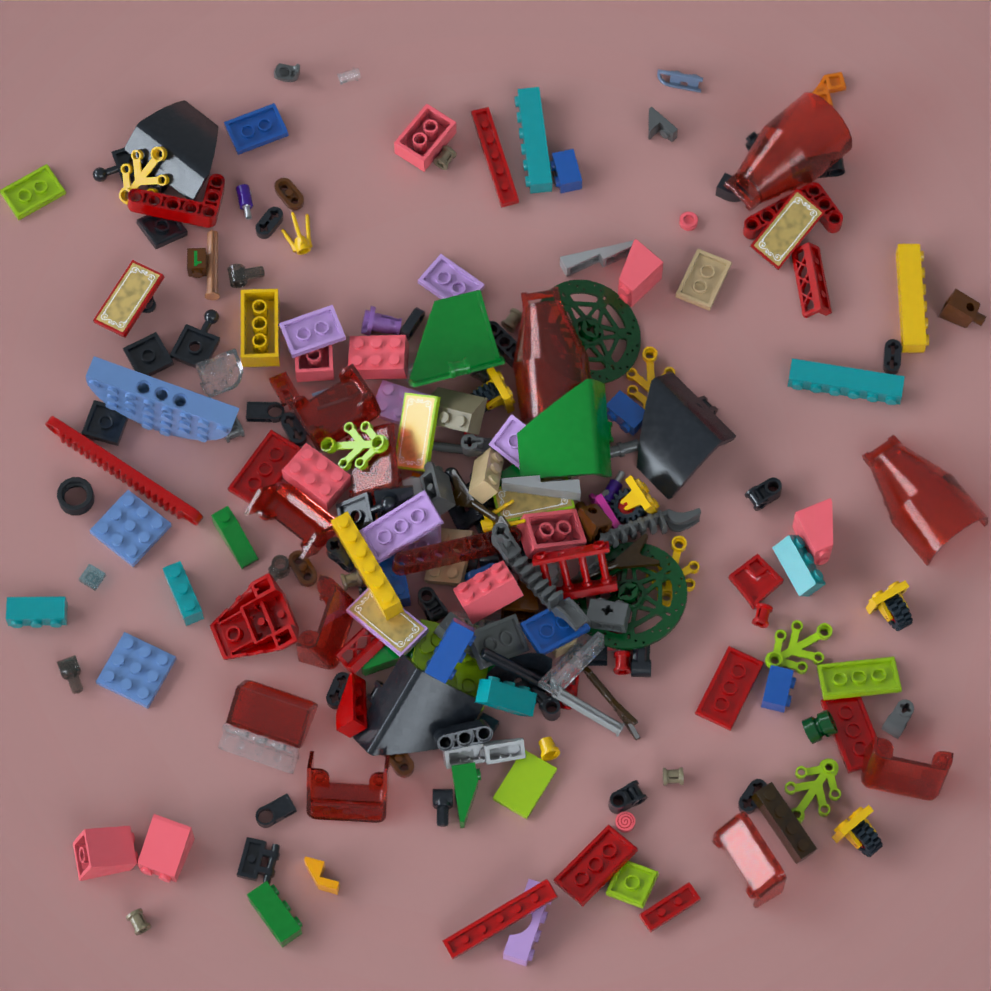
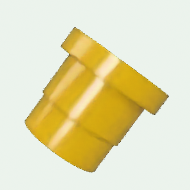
(548, 749)

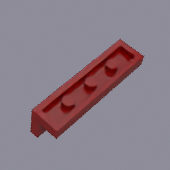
(815, 277)
(364, 655)

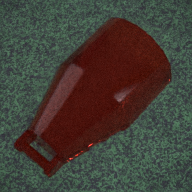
(792, 150)
(547, 354)
(921, 498)

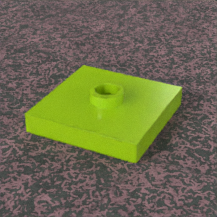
(632, 884)

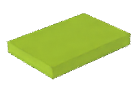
(32, 192)
(525, 784)

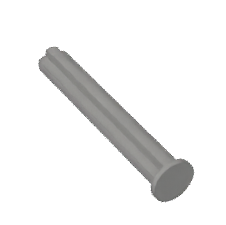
(590, 712)

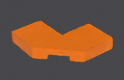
(829, 84)

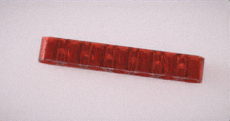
(449, 556)

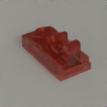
(283, 388)

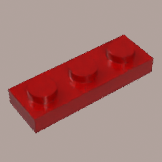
(669, 907)

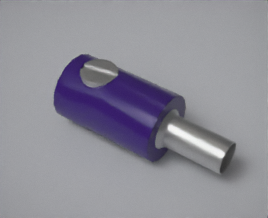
(244, 199)
(613, 487)

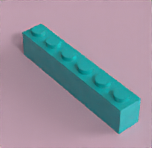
(534, 140)
(846, 381)

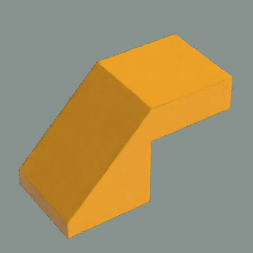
(316, 870)

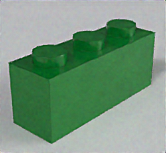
(275, 913)

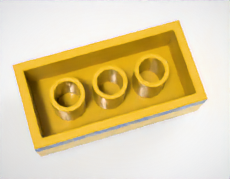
(260, 328)

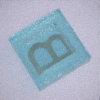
(92, 577)

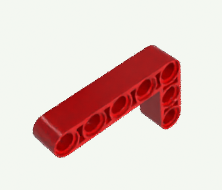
(821, 199)
(181, 205)

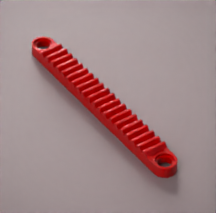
(123, 471)

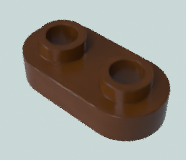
(289, 195)
(303, 569)
(400, 760)

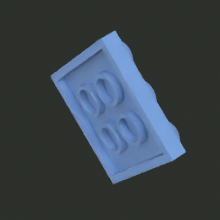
(130, 528)
(136, 670)

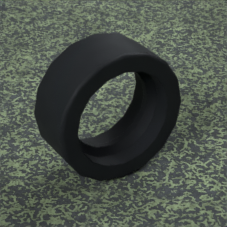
(75, 509)

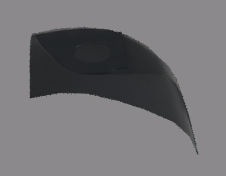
(534, 661)

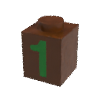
(196, 262)

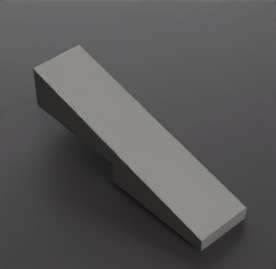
(606, 255)
(532, 485)
(489, 752)

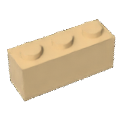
(486, 475)

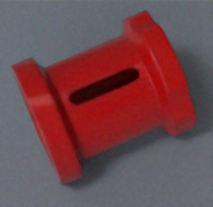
(762, 615)
(622, 662)

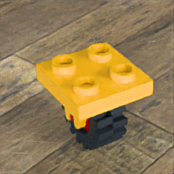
(496, 392)
(632, 503)
(892, 605)
(859, 832)

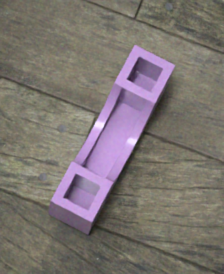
(520, 945)

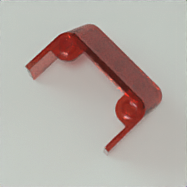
(296, 513)
(346, 800)
(752, 857)

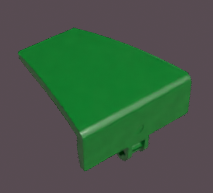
(455, 341)
(569, 436)

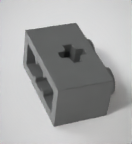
(608, 615)

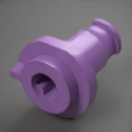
(379, 323)

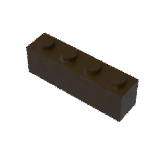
(784, 822)

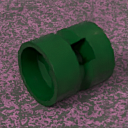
(821, 726)

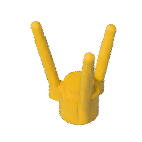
(301, 245)
(488, 524)

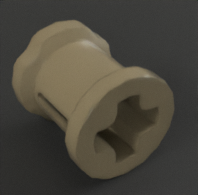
(445, 157)
(512, 320)
(351, 580)
(673, 776)
(138, 921)

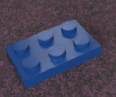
(256, 128)
(550, 632)

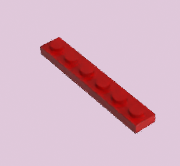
(495, 157)
(500, 918)

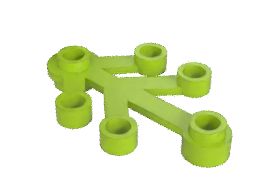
(357, 445)
(796, 649)
(815, 787)

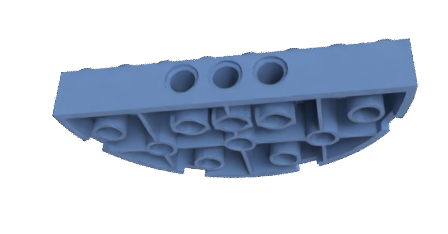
(159, 403)

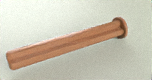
(212, 266)

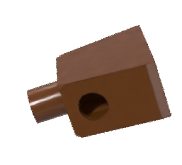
(961, 310)
(593, 521)
(524, 607)

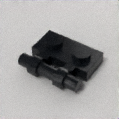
(252, 859)

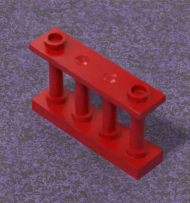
(587, 586)

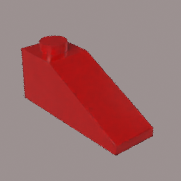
(352, 709)

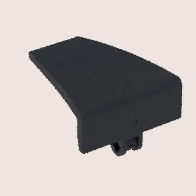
(189, 145)
(677, 434)
(411, 709)

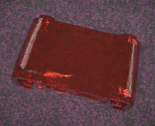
(330, 410)
(381, 468)
(320, 646)
(903, 776)

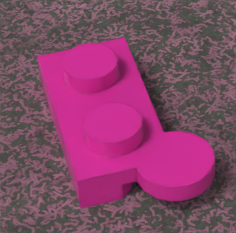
(602, 503)

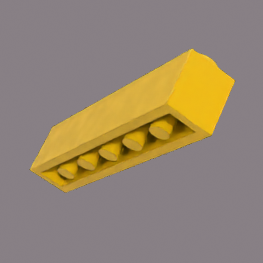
(911, 298)
(367, 566)

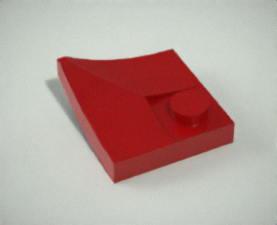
(755, 580)

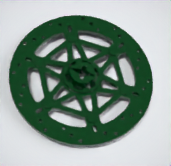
(591, 330)
(639, 595)

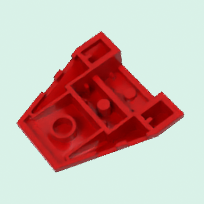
(256, 622)

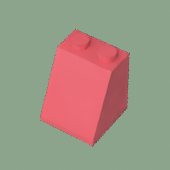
(639, 273)
(816, 529)
(165, 848)
(104, 851)

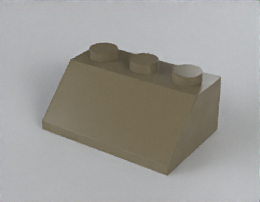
(460, 410)

